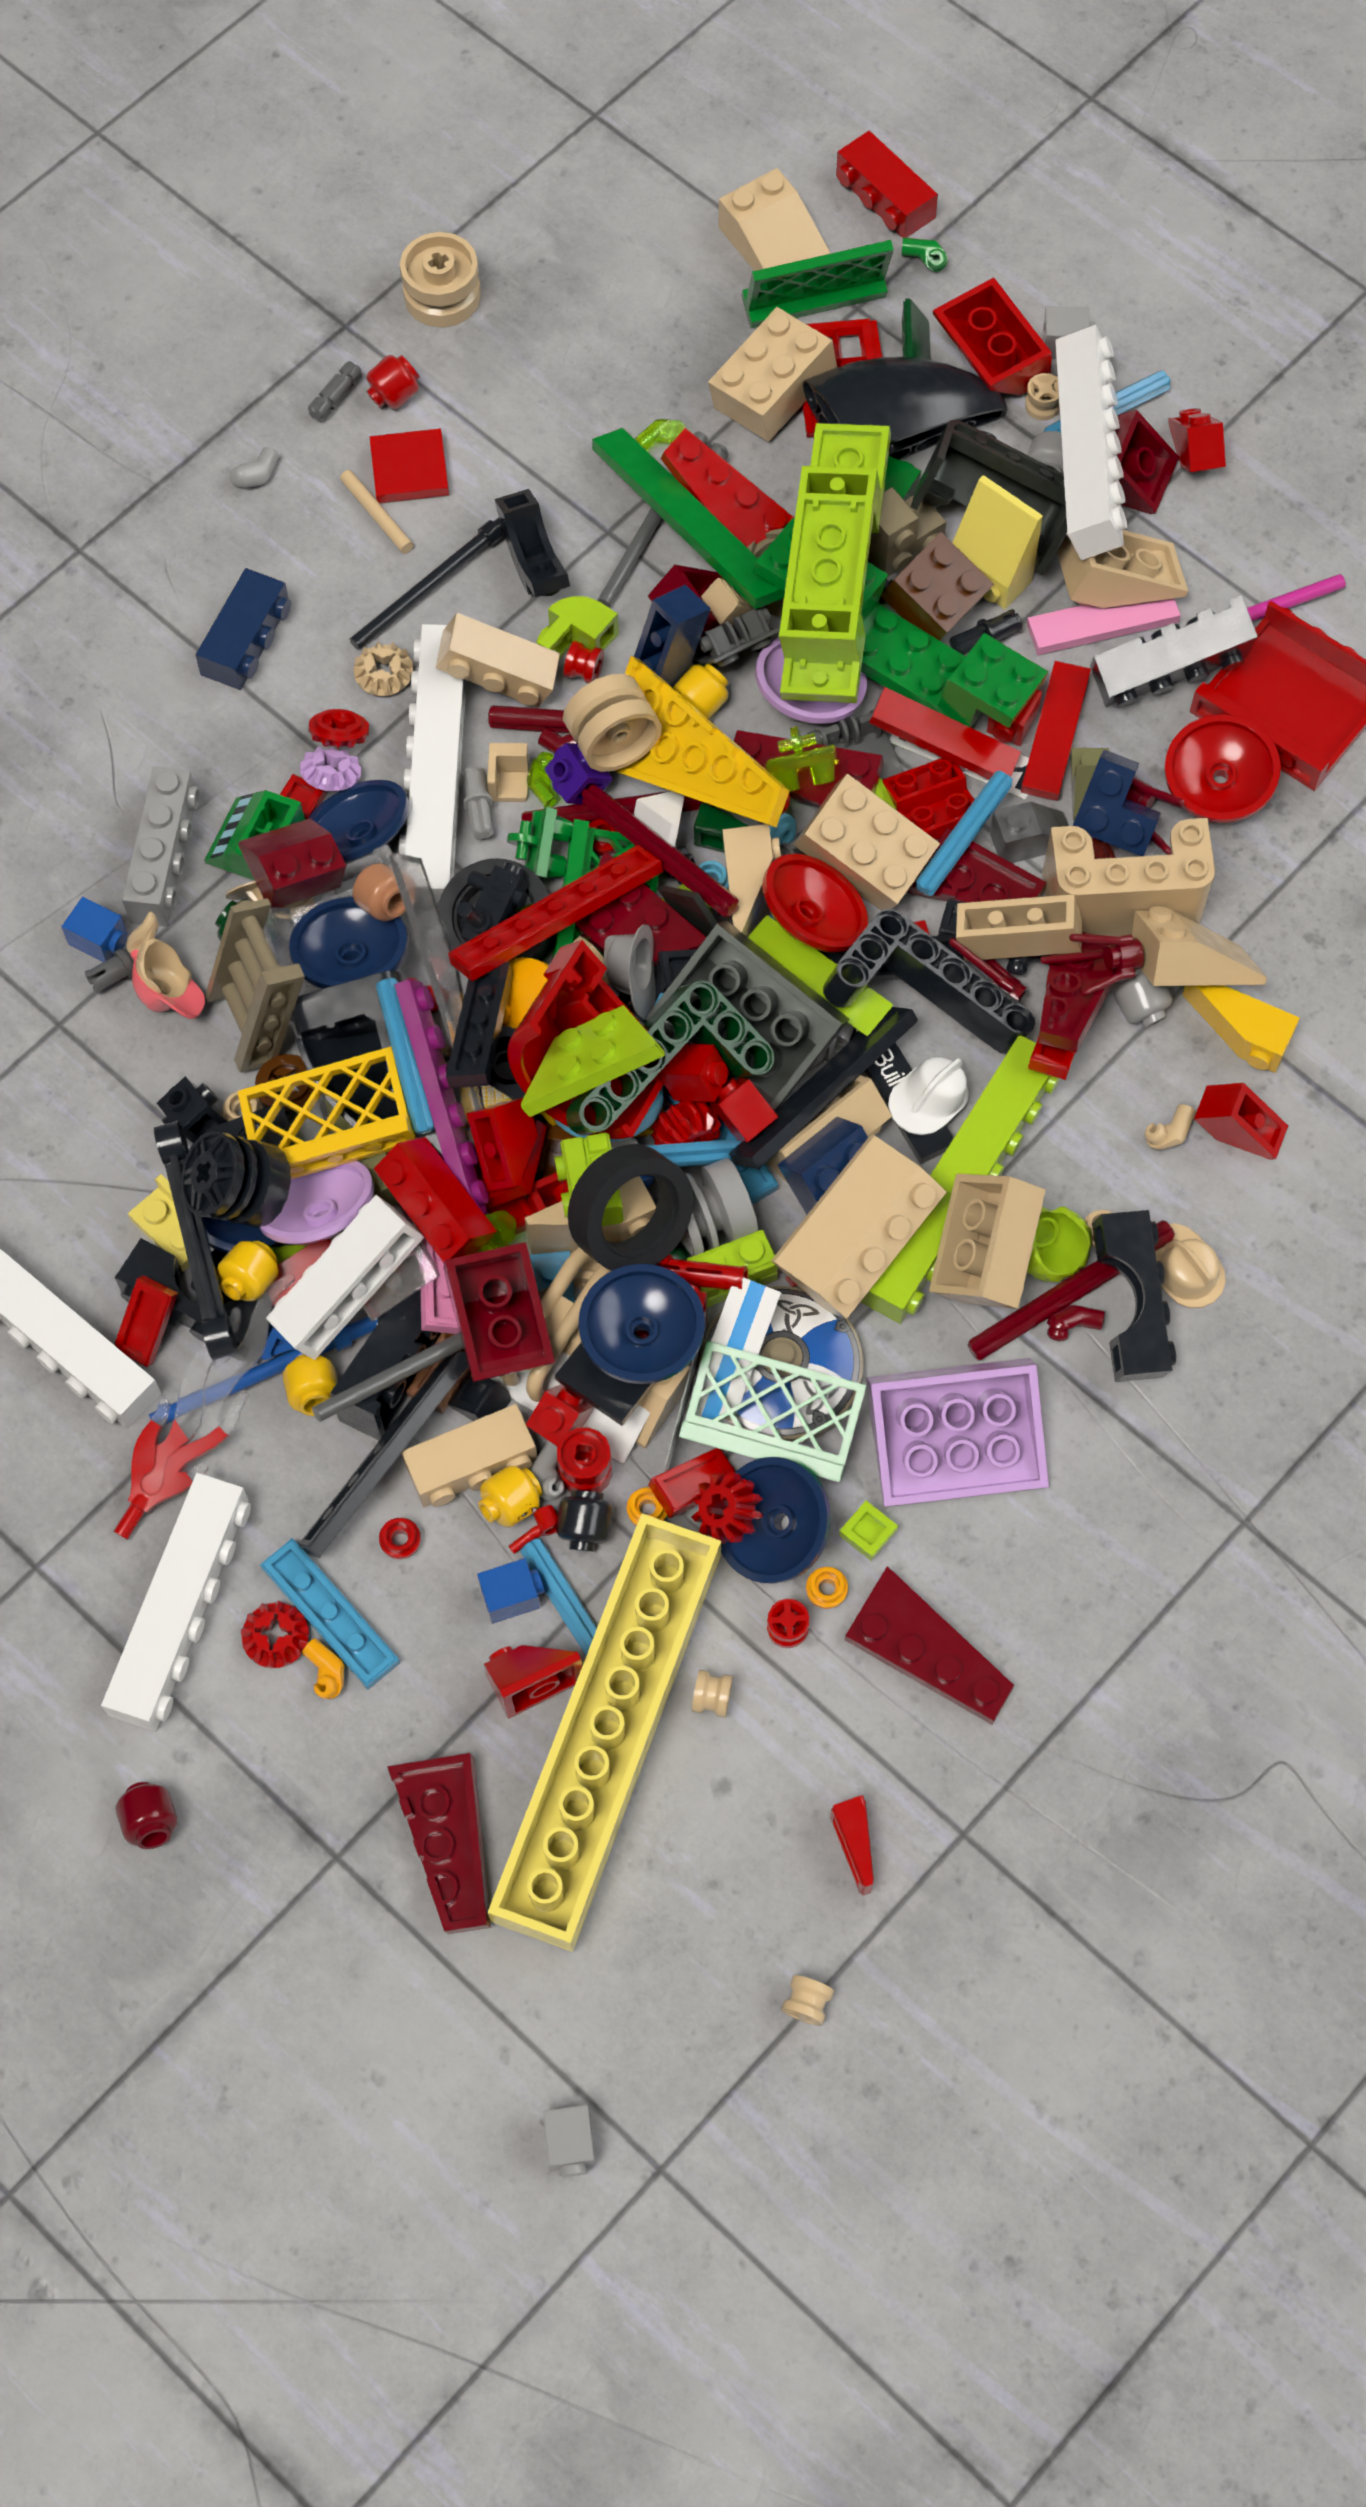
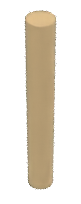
(376, 511)

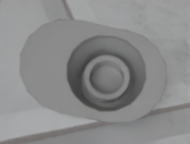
(632, 968)

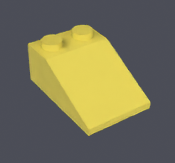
(1000, 540)

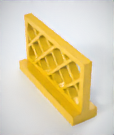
(341, 1146)

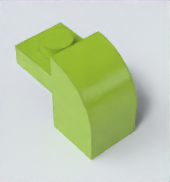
(581, 621)

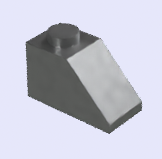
(1024, 830)

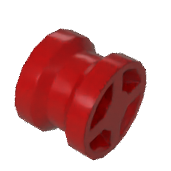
(583, 662)
(788, 1614)

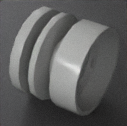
(718, 1206)

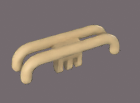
(560, 1317)

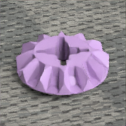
(320, 771)

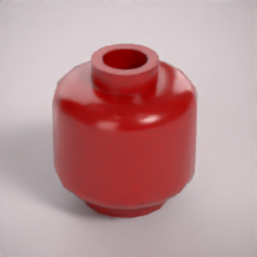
(392, 382)

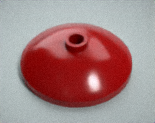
(1224, 748)
(814, 902)

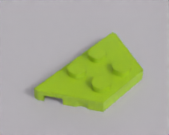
(590, 1057)

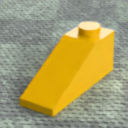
(1245, 1023)

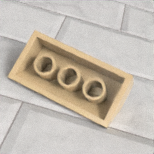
(858, 1226)

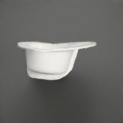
(929, 1096)

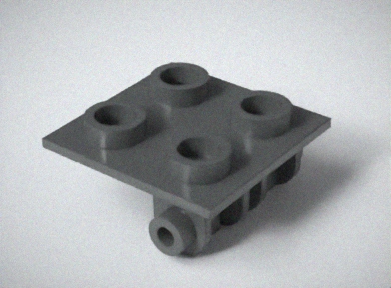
(724, 643)
(861, 736)

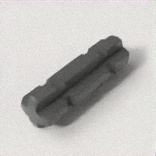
(335, 391)

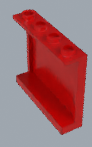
(1296, 689)

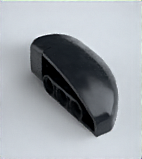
(903, 393)
(343, 1025)

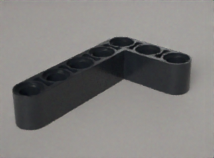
(933, 972)

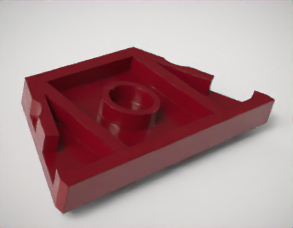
(635, 909)

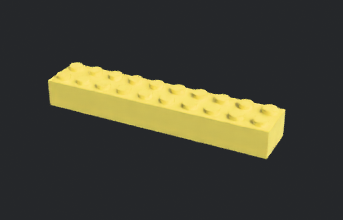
(605, 1733)

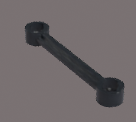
(215, 1322)

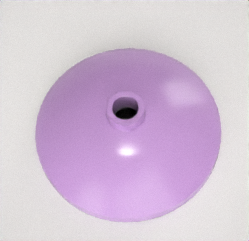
(769, 676)
(322, 1204)

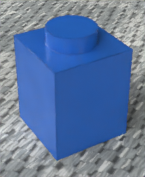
(94, 930)
(510, 1590)

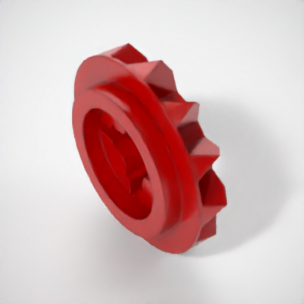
(338, 728)
(286, 1648)

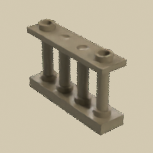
(254, 984)

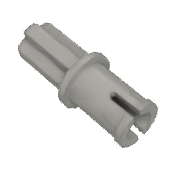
(478, 802)

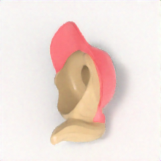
(159, 974)

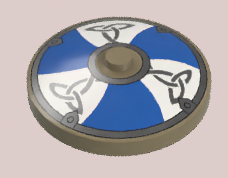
(808, 1338)

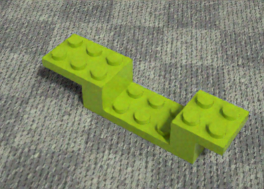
(828, 562)

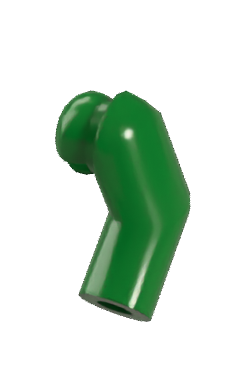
(927, 250)

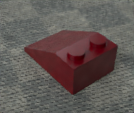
(498, 1311)

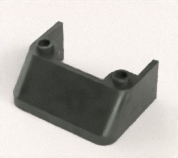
(968, 454)

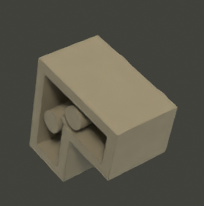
(902, 532)

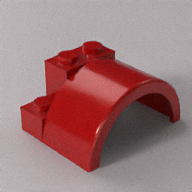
(569, 999)

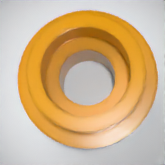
(639, 1498)
(831, 1576)

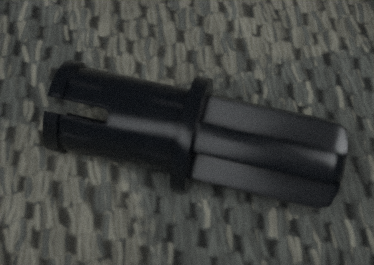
(996, 627)

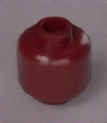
(146, 1815)

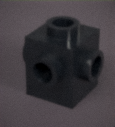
(192, 1108)

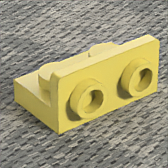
(159, 1221)

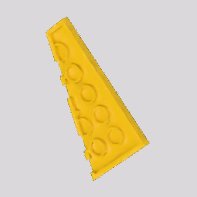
(700, 758)

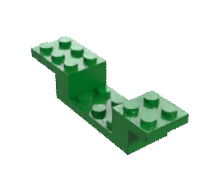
(922, 667)

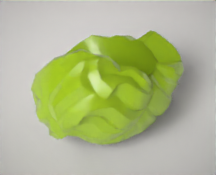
(1059, 1245)

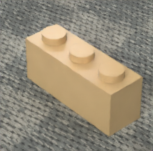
(497, 660)
(1019, 926)
(469, 1456)

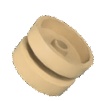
(440, 279)
(612, 722)

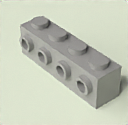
(160, 845)

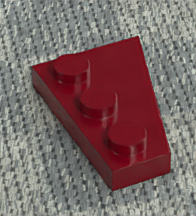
(983, 877)

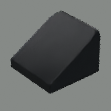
(479, 1398)

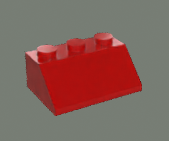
(995, 338)

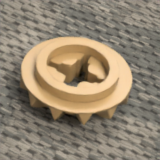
(382, 682)

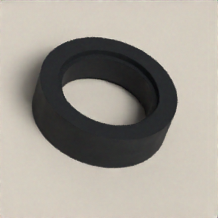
(459, 891)
(599, 1184)

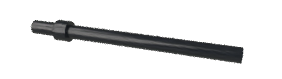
(487, 534)

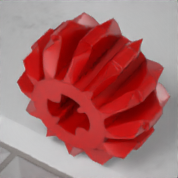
(686, 1123)
(726, 1507)

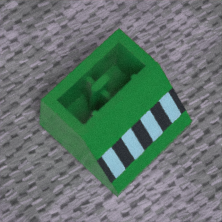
(247, 818)

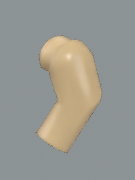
(1171, 1134)

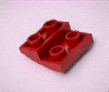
(931, 795)

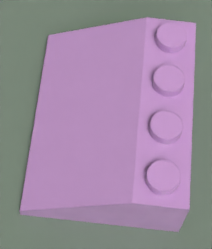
(958, 1431)

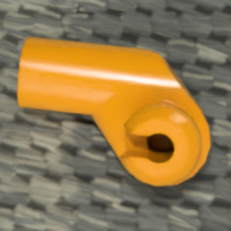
(330, 1669)

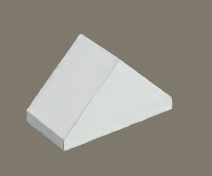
(661, 814)

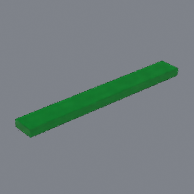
(686, 516)

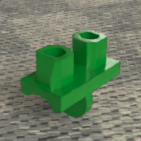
(536, 839)

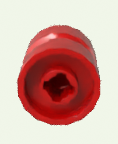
(586, 1469)

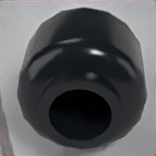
(584, 1520)

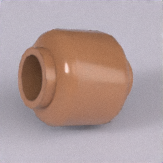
(378, 893)

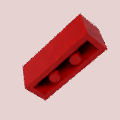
(886, 184)
(434, 1199)

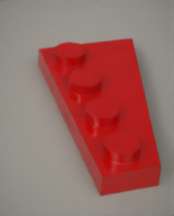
(723, 489)

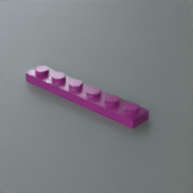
(445, 1111)

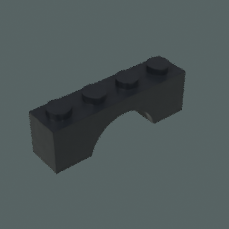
(1128, 1245)
(163, 1268)

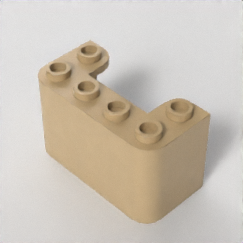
(1114, 888)

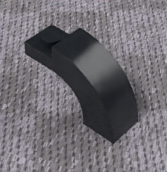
(529, 544)

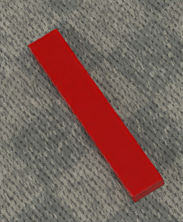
(555, 912)

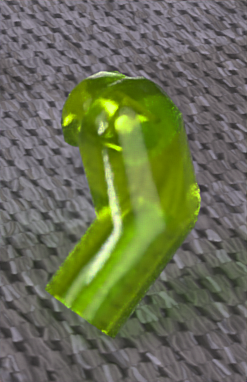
(660, 432)
(539, 781)

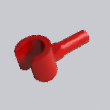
(546, 1521)

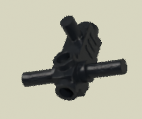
(498, 901)

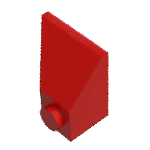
(530, 1675)

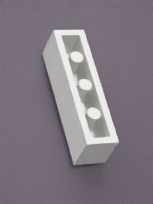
(344, 1277)

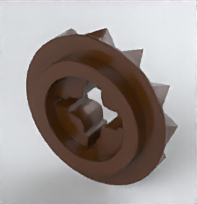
(281, 1067)

